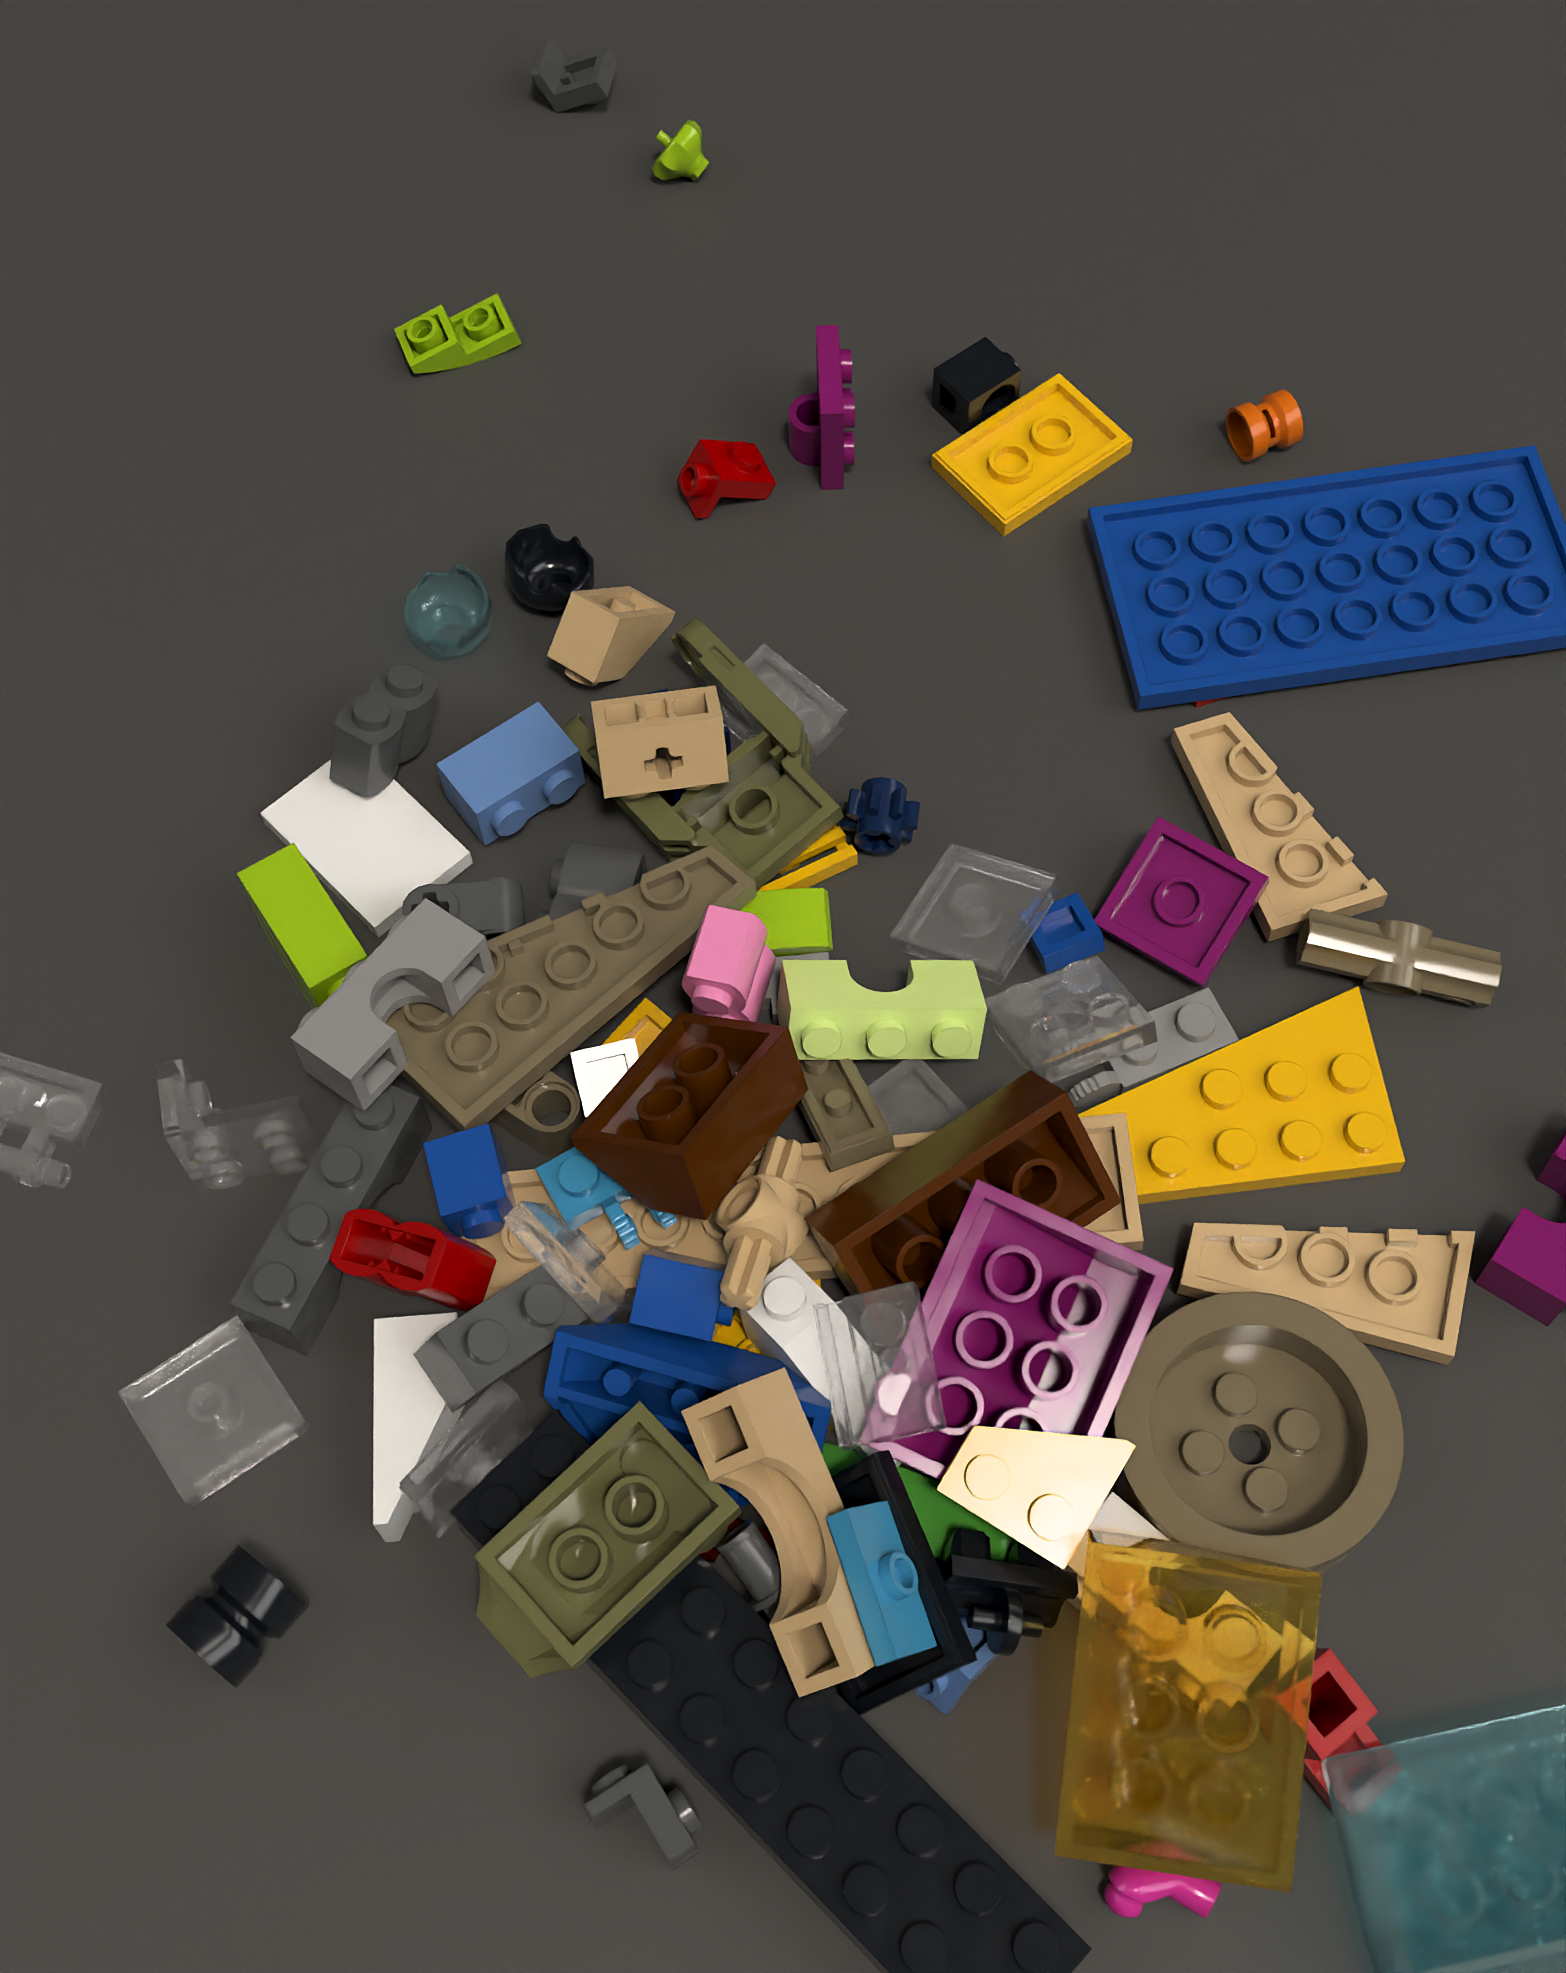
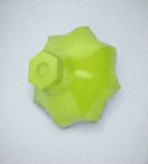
(681, 153)

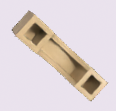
(767, 1452)

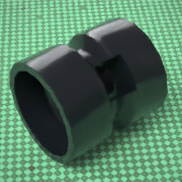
(234, 1619)

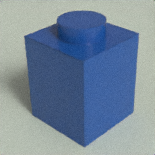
(470, 1182)
(680, 1295)

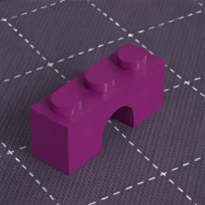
(1531, 1255)

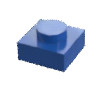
(1066, 934)

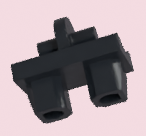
(1004, 1596)

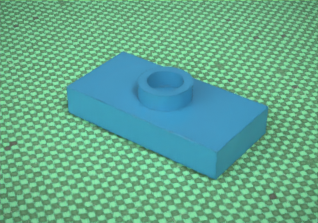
(881, 1582)

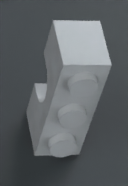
(422, 960)

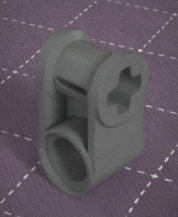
(486, 905)

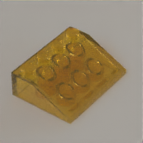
(1188, 1711)

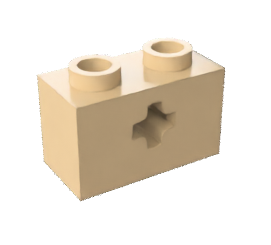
(660, 742)

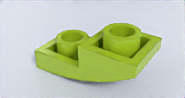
(444, 342)
(794, 920)

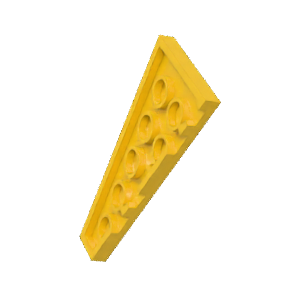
(1266, 1111)

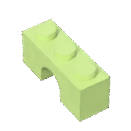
(838, 1019)

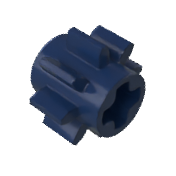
(880, 815)

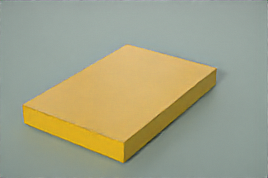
(1031, 454)

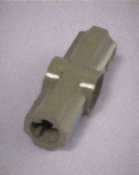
(1398, 958)

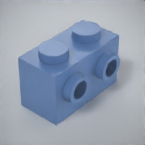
(512, 773)

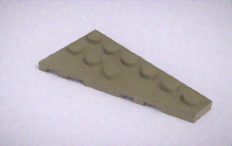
(560, 986)

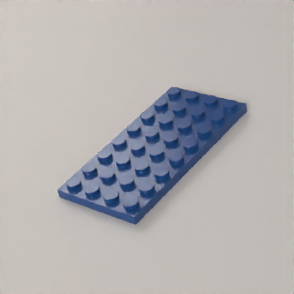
(1334, 576)

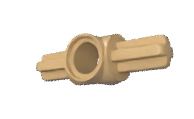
(761, 1223)

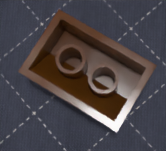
(694, 1111)

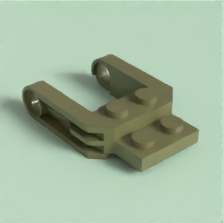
(771, 801)

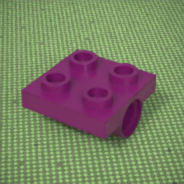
(819, 418)

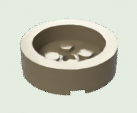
(1269, 1370)

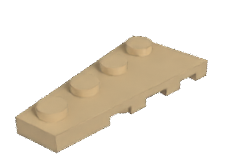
(1270, 828)
(1384, 1288)

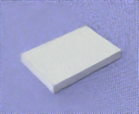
(366, 847)

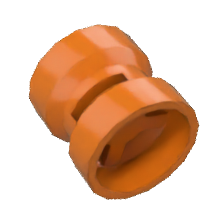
(1264, 425)

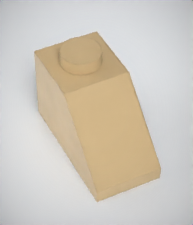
(607, 632)

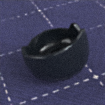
(546, 569)

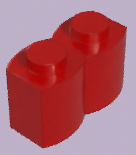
(413, 1259)

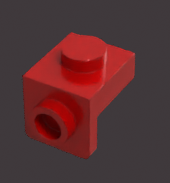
(723, 470)

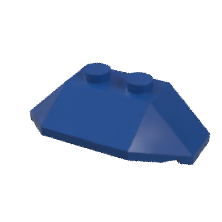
(609, 1368)

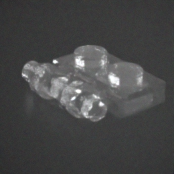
(50, 1109)

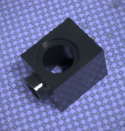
(975, 385)

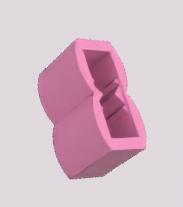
(729, 965)

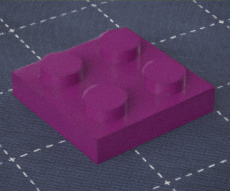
(1181, 902)

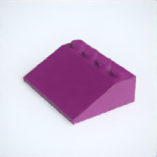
(1029, 1325)

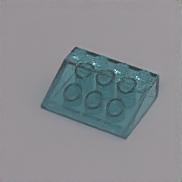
(1459, 1846)

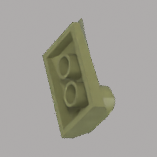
(598, 1545)

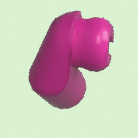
(1134, 1887)

